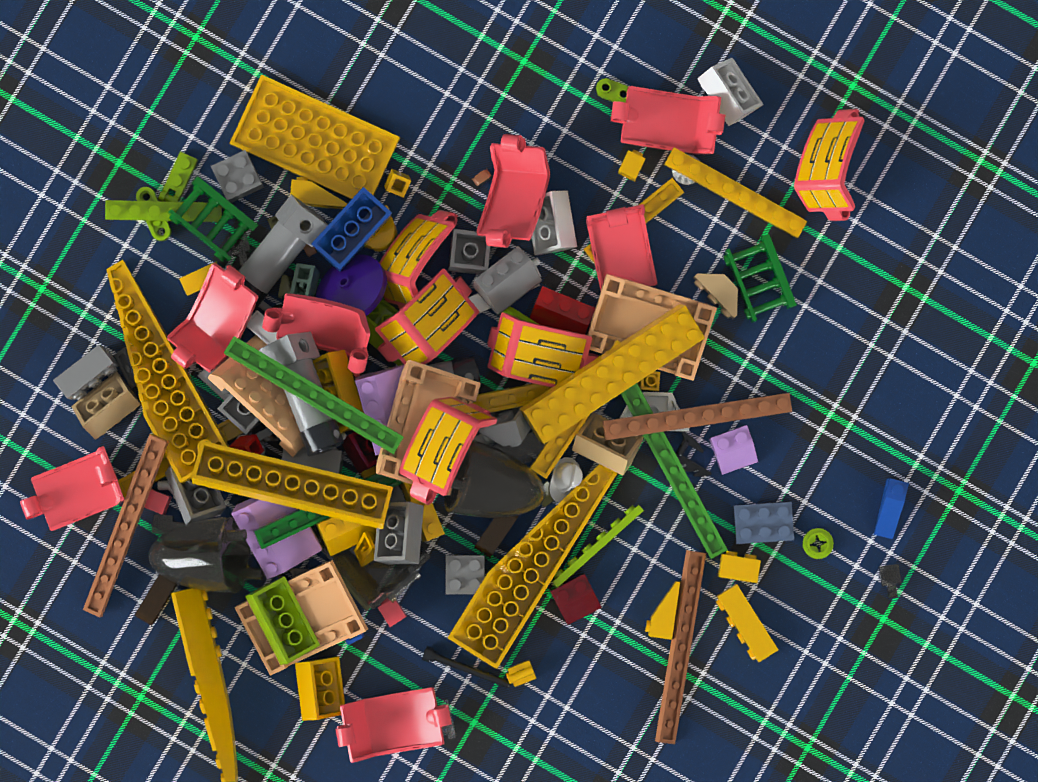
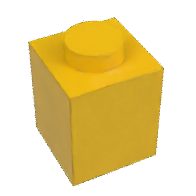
(632, 165)
(397, 183)

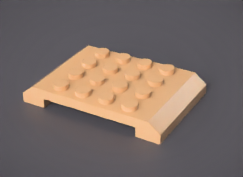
(630, 306)
(415, 391)
(261, 398)
(325, 606)

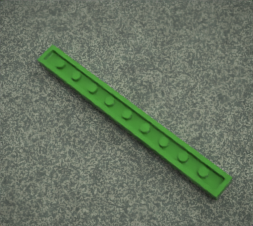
(313, 395)
(677, 477)

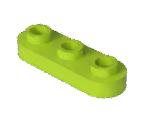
(614, 91)
(154, 226)

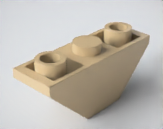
(720, 291)

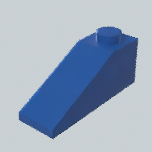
(890, 508)

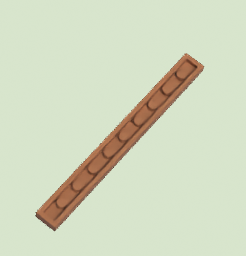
(697, 416)
(126, 525)
(680, 647)

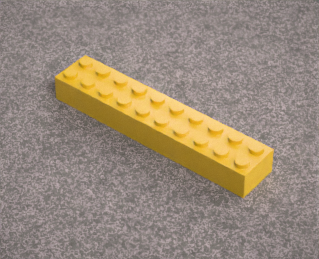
(612, 373)
(292, 485)

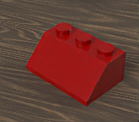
(561, 312)

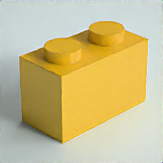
(739, 567)

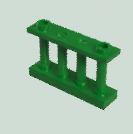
(215, 200)
(772, 263)

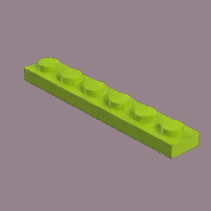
(155, 210)
(590, 550)

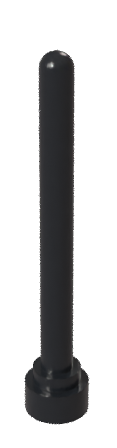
(431, 655)

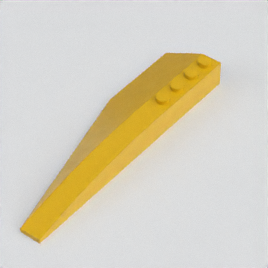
(164, 387)
(524, 573)
(205, 665)

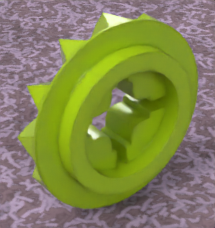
(822, 535)

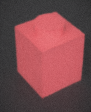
(158, 502)
(392, 612)

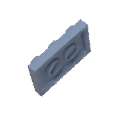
(763, 522)

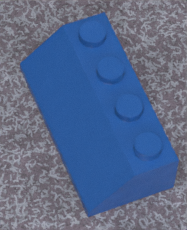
(351, 229)

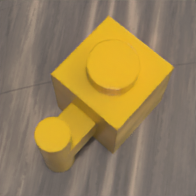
(520, 673)

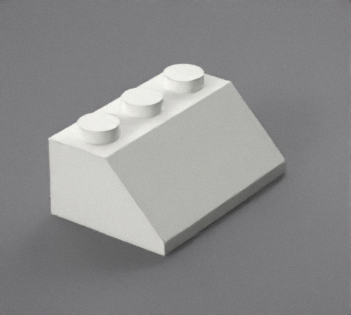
(736, 93)
(555, 225)

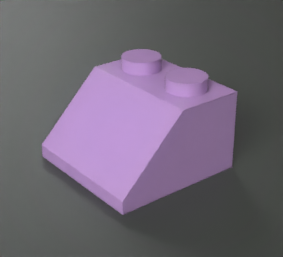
(734, 449)

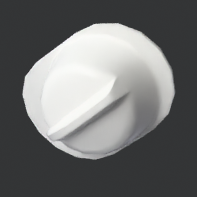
(564, 478)

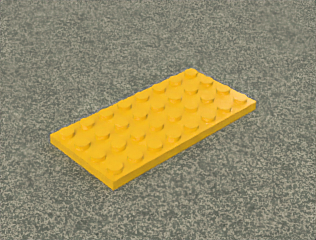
(313, 139)

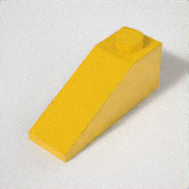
(314, 195)
(663, 618)

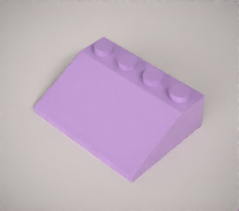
(378, 394)
(283, 554)

